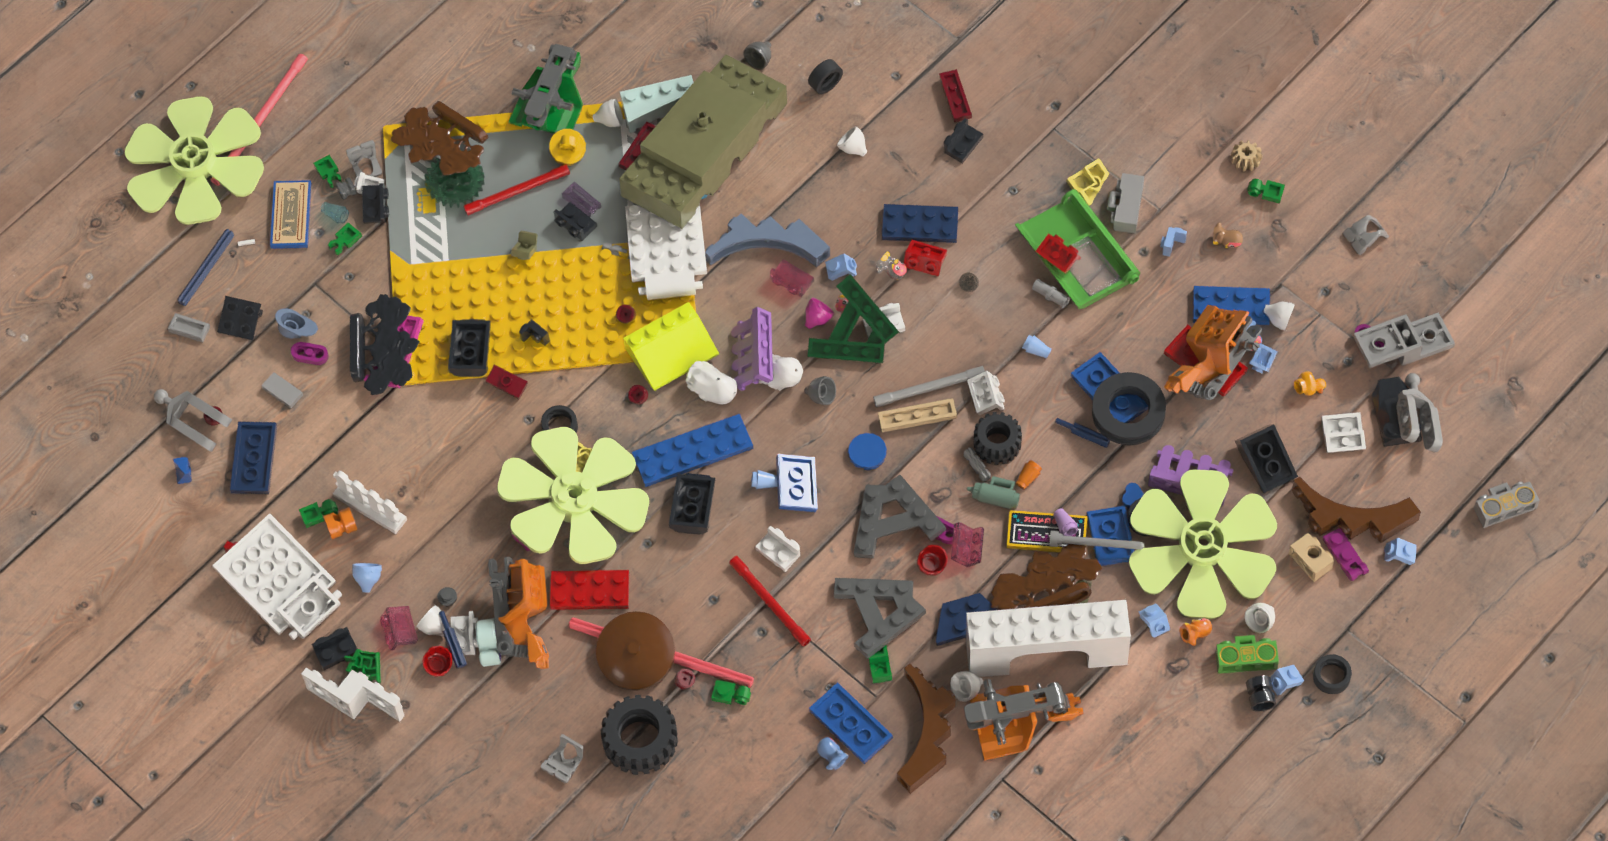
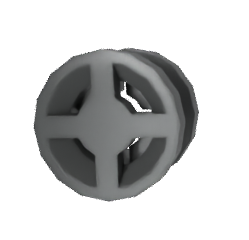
(346, 188)

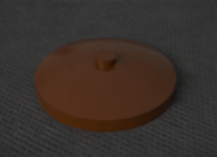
(635, 651)

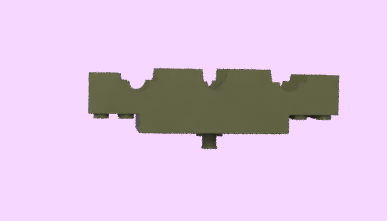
(700, 139)

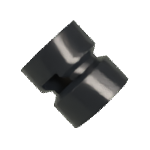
(1261, 693)

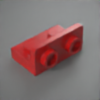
(1057, 253)
(924, 257)

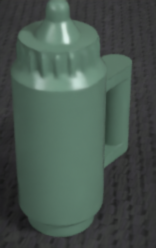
(996, 495)

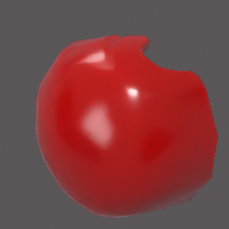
(932, 560)
(437, 661)

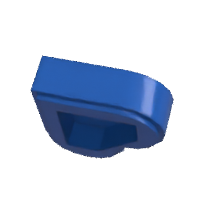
(1132, 493)

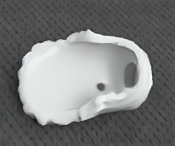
(784, 372)
(710, 383)

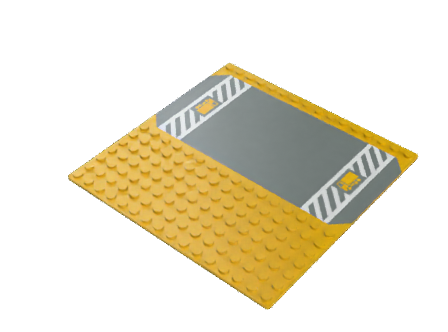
(464, 267)

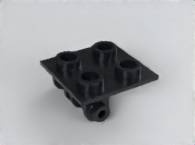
(239, 317)

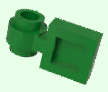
(1271, 191)
(313, 514)
(725, 693)

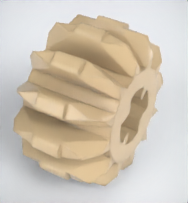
(1246, 155)

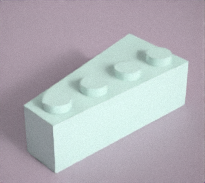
(652, 101)

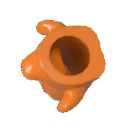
(1196, 629)

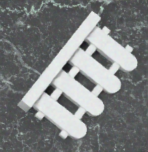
(368, 503)

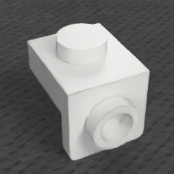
(364, 180)

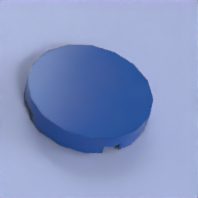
(867, 451)

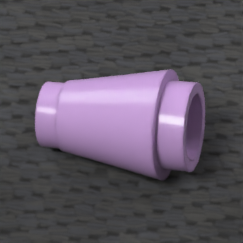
(1065, 523)

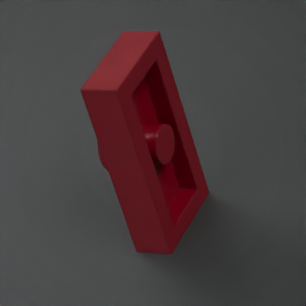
(506, 382)

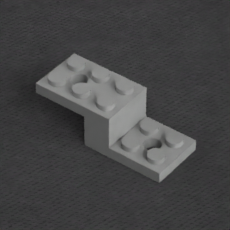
(1404, 340)

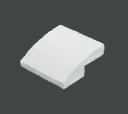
(1343, 432)

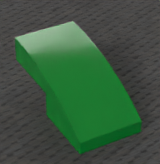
(880, 666)

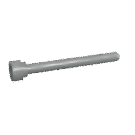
(1057, 539)

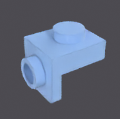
(1173, 234)
(840, 266)
(1263, 358)
(1401, 551)
(1155, 620)
(1286, 678)

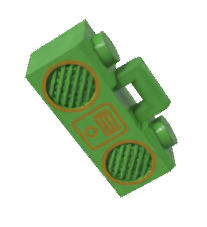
(1246, 657)

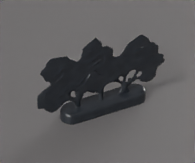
(388, 348)

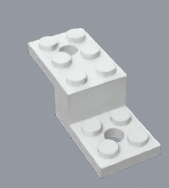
(353, 693)

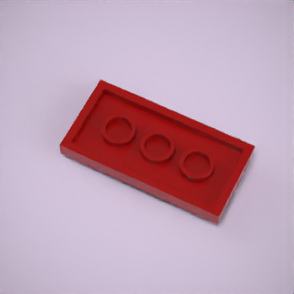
(1182, 354)
(589, 589)

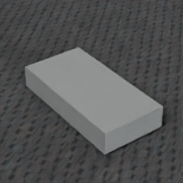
(189, 327)
(282, 390)

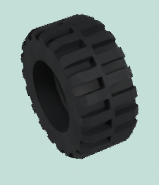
(646, 757)

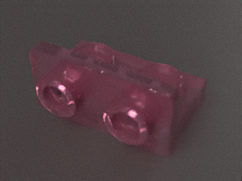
(791, 278)
(967, 544)
(398, 626)

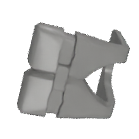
(365, 150)
(1360, 238)
(560, 766)

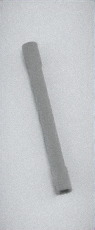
(890, 397)

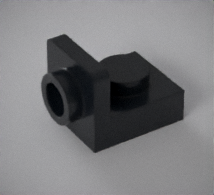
(536, 332)

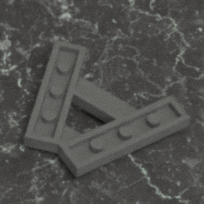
(873, 527)
(865, 593)

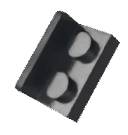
(962, 141)
(374, 203)
(575, 221)
(334, 648)

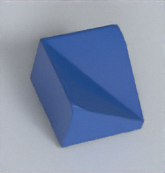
(183, 470)

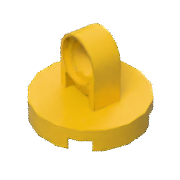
(567, 147)

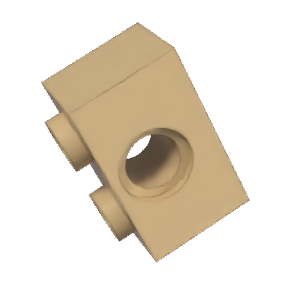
(1313, 567)

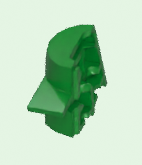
(365, 662)

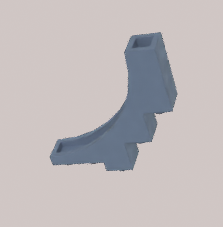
(769, 234)

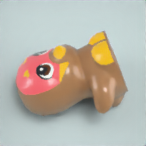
(1228, 238)

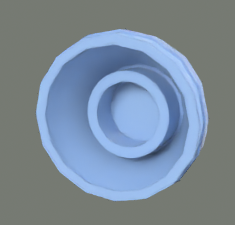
(366, 575)

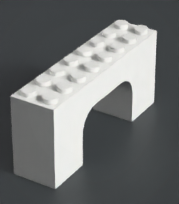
(1002, 635)

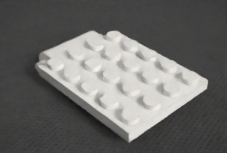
(665, 254)
(279, 579)

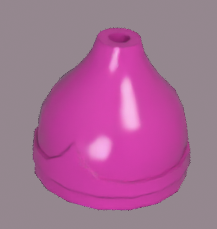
(817, 313)

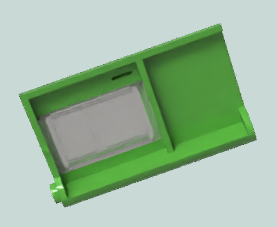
(1103, 262)

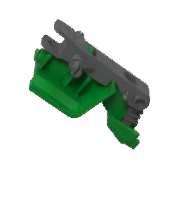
(550, 95)

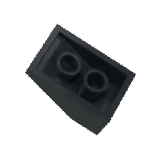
(1266, 458)

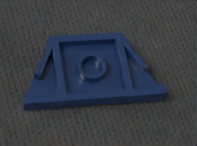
(953, 617)

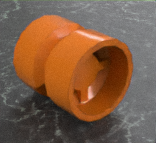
(340, 523)

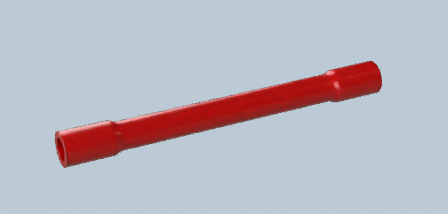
(553, 174)
(796, 631)

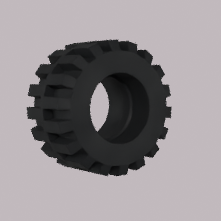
(997, 424)

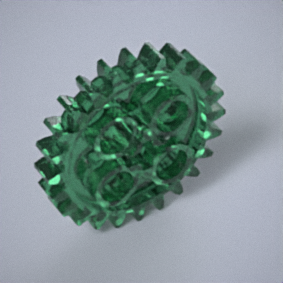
(460, 192)

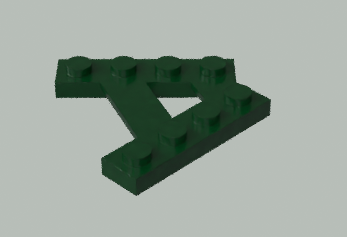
(858, 305)

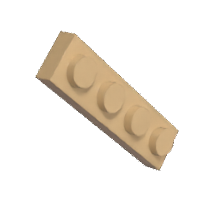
(917, 415)

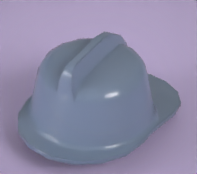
(294, 325)

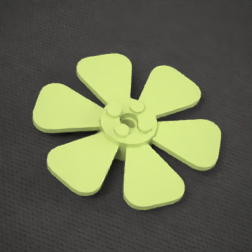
(194, 160)
(540, 525)
(1202, 593)

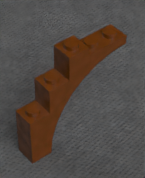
(1327, 514)
(927, 757)

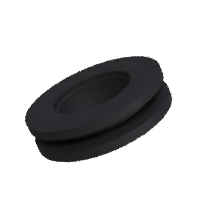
(1132, 384)

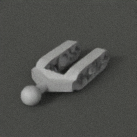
(178, 405)
(1408, 419)

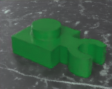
(327, 169)
(346, 236)

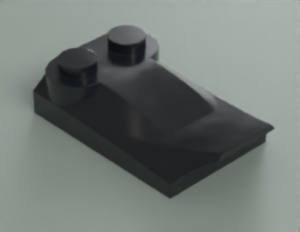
(469, 347)
(1385, 406)
(692, 503)

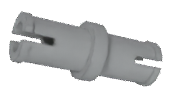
(1050, 293)

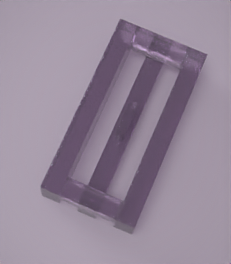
(591, 209)

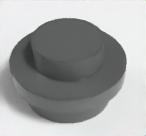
(447, 596)

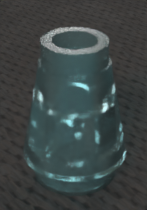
(335, 212)

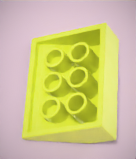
(670, 346)

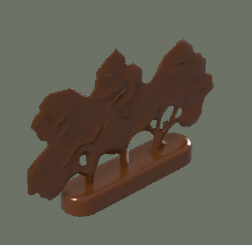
(436, 141)
(1047, 575)

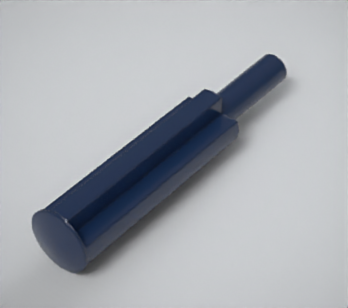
(1085, 432)
(452, 642)

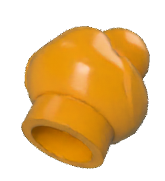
(1308, 385)

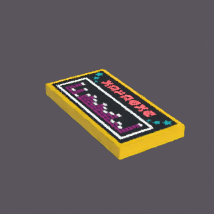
(1033, 530)

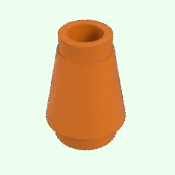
(1028, 474)

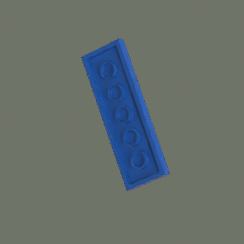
(692, 450)

